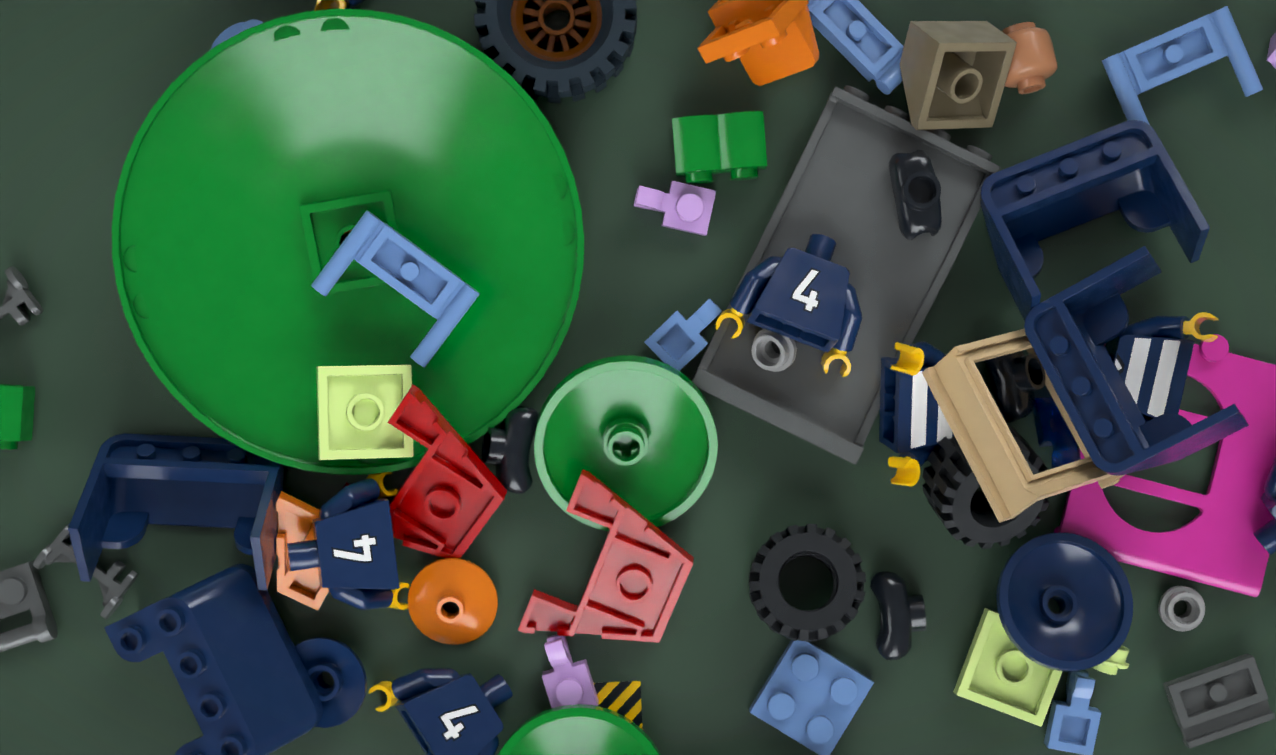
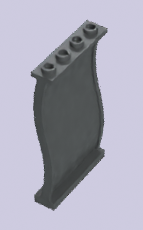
(848, 195)

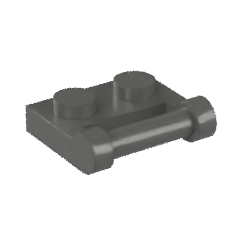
(21, 591)

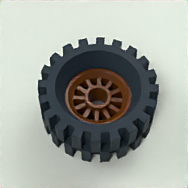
(558, 73)

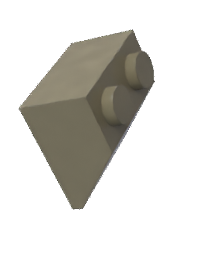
(954, 73)

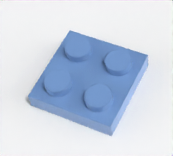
(811, 696)

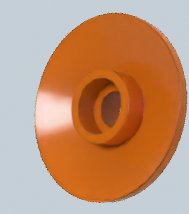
(455, 582)

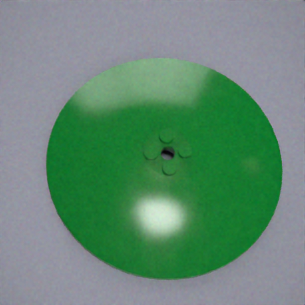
(279, 153)

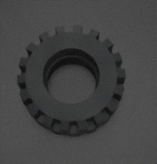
(969, 515)
(839, 559)

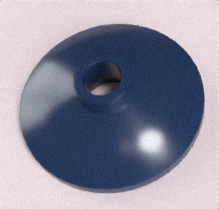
(349, 689)

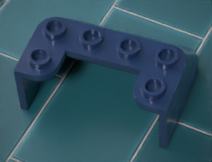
(229, 663)

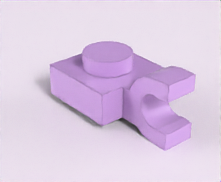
(684, 207)
(567, 681)

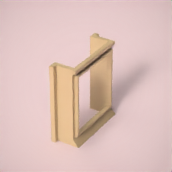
(987, 438)

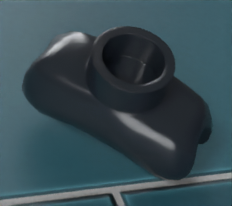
(915, 194)
(1014, 383)
(510, 449)
(899, 615)

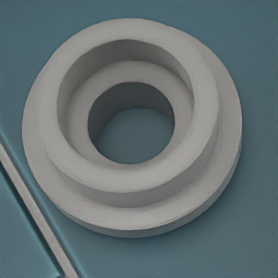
(765, 355)
(1194, 612)

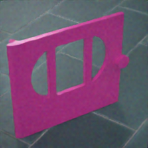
(1220, 540)

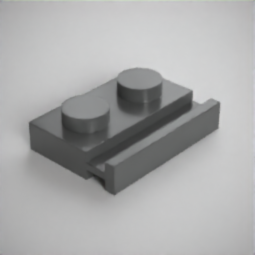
(1219, 700)

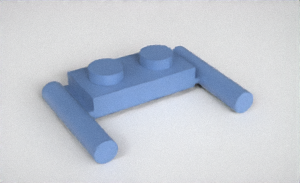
(860, 40)
(1176, 55)
(407, 271)

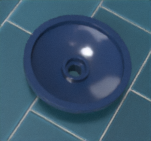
(1090, 595)

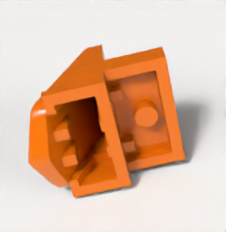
(766, 36)

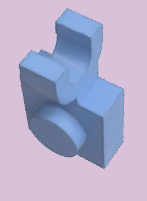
(680, 339)
(1074, 723)

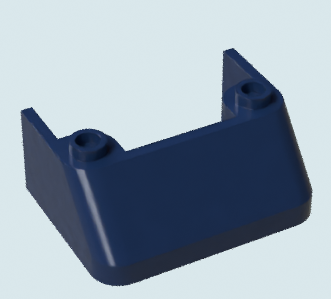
(1080, 182)
(1070, 341)
(178, 484)

